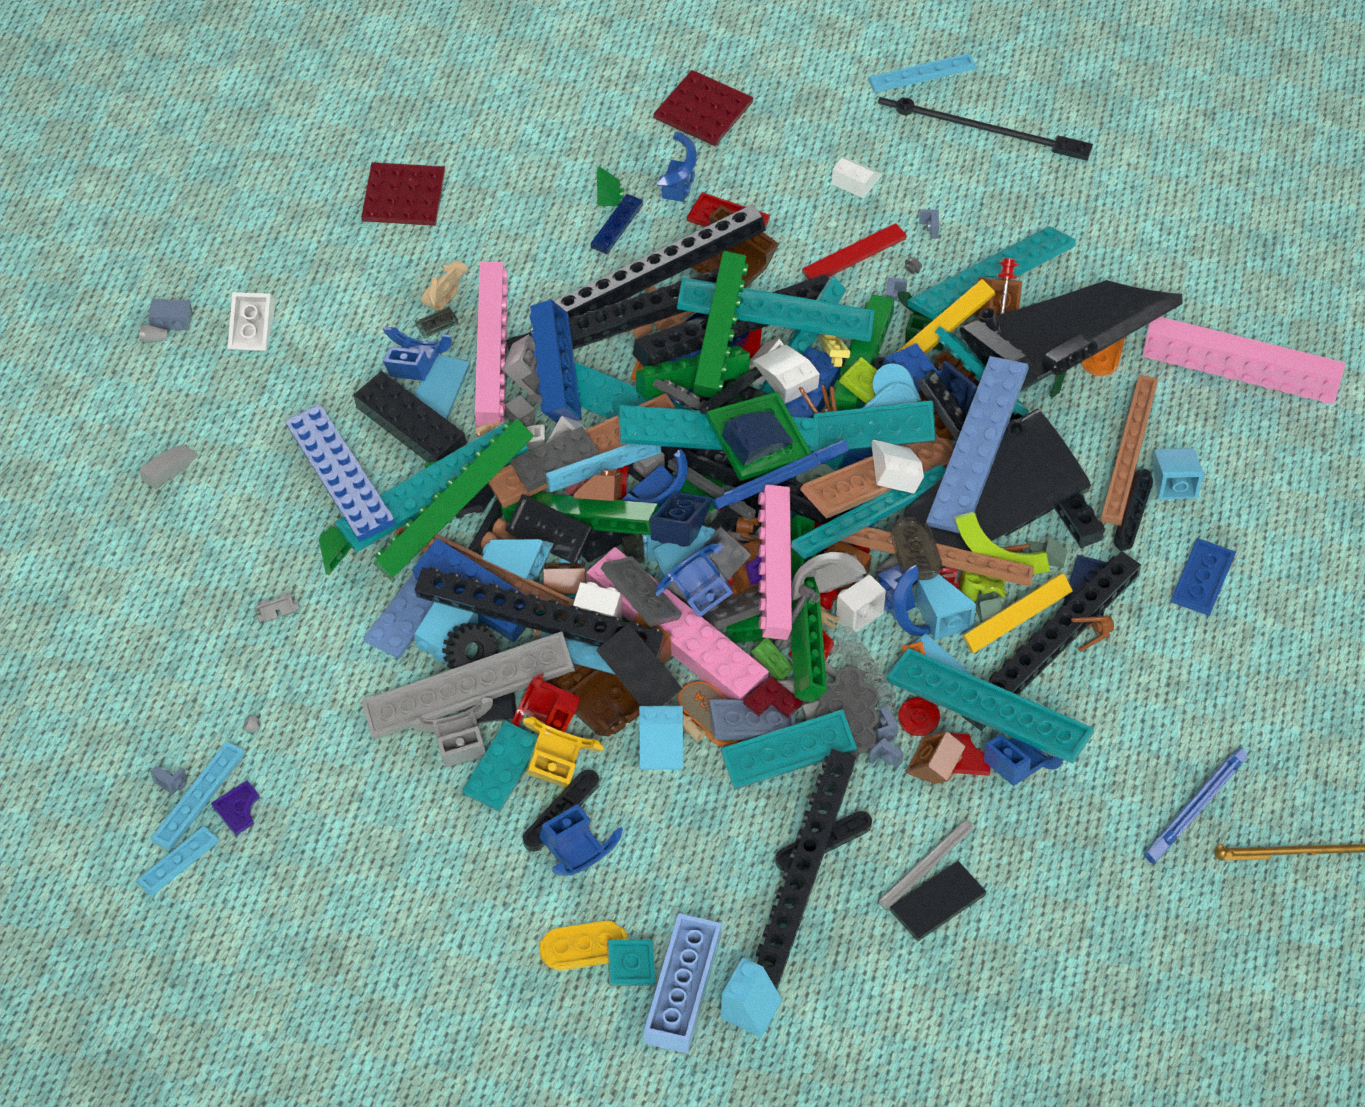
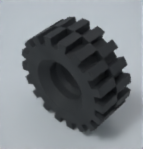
(459, 640)

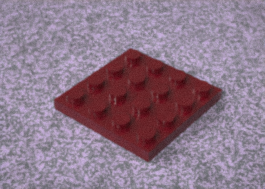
(703, 108)
(403, 194)

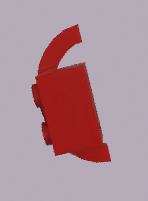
(547, 704)

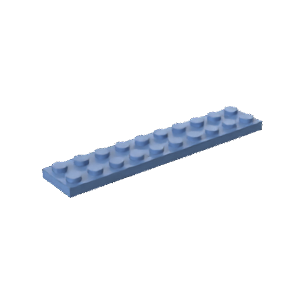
(978, 442)

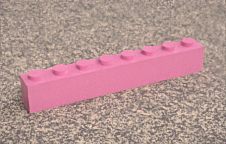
(776, 562)

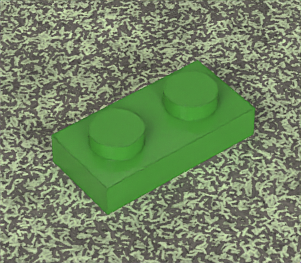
(772, 659)

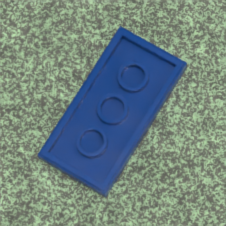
(1203, 577)

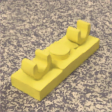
(834, 348)

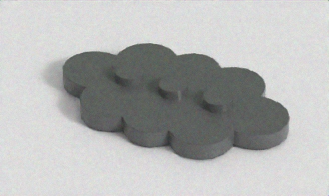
(858, 704)

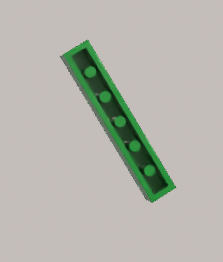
(684, 372)

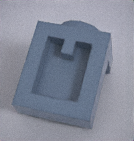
(931, 218)
(894, 286)
(887, 724)
(888, 752)
(167, 781)

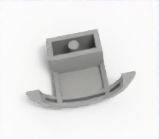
(522, 367)
(830, 572)
(457, 734)

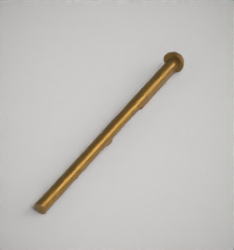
(1255, 853)

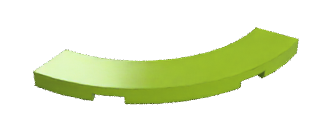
(980, 543)

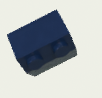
(959, 386)
(755, 436)
(679, 519)

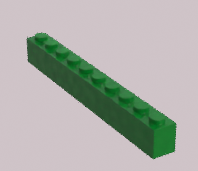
(453, 499)
(807, 629)

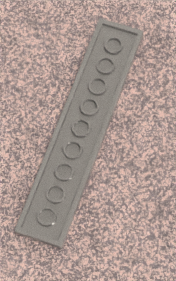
(467, 685)

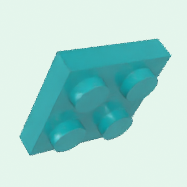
(631, 963)

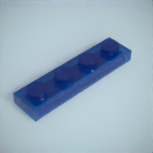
(617, 224)

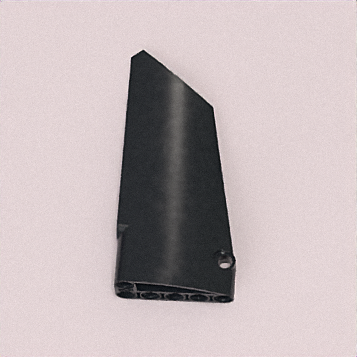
(1066, 328)
(1024, 483)

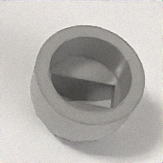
(251, 724)

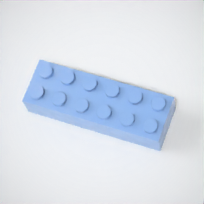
(682, 983)

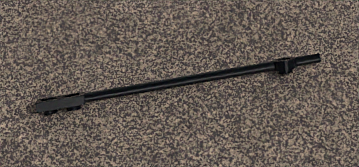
(1061, 145)

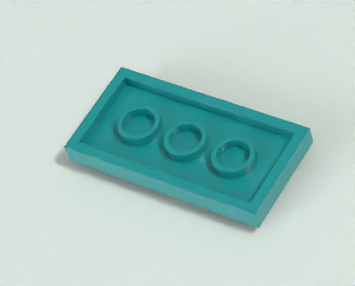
(501, 767)

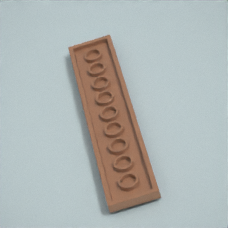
(604, 436)
(857, 482)

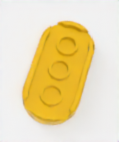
(579, 945)

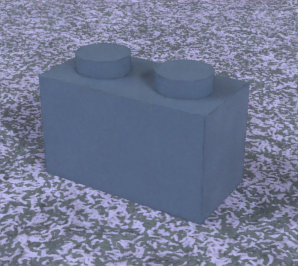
(170, 314)

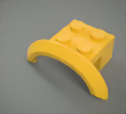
(555, 753)

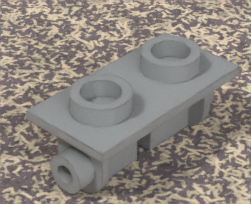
(282, 603)

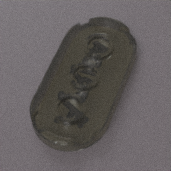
(915, 546)

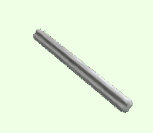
(925, 865)

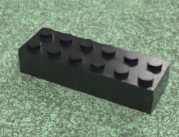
(408, 418)

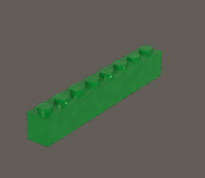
(719, 325)
(869, 351)
(600, 514)

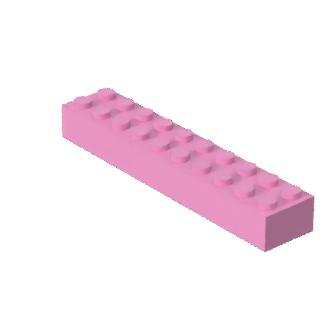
(490, 344)
(1243, 359)
(697, 643)

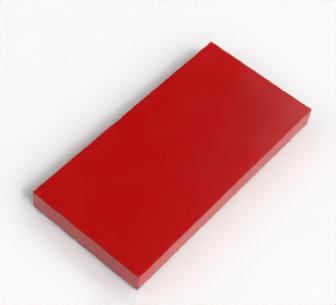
(707, 204)

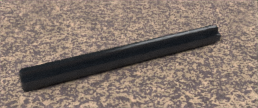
(731, 390)

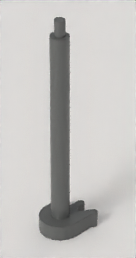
(806, 593)

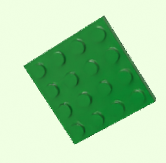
(772, 402)

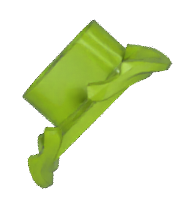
(972, 583)

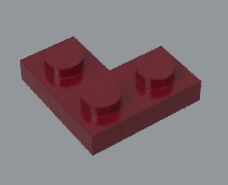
(772, 694)

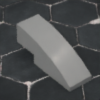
(167, 465)

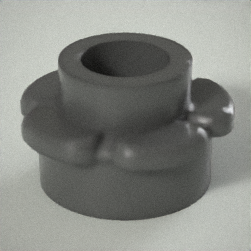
(913, 265)

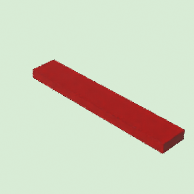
(856, 252)

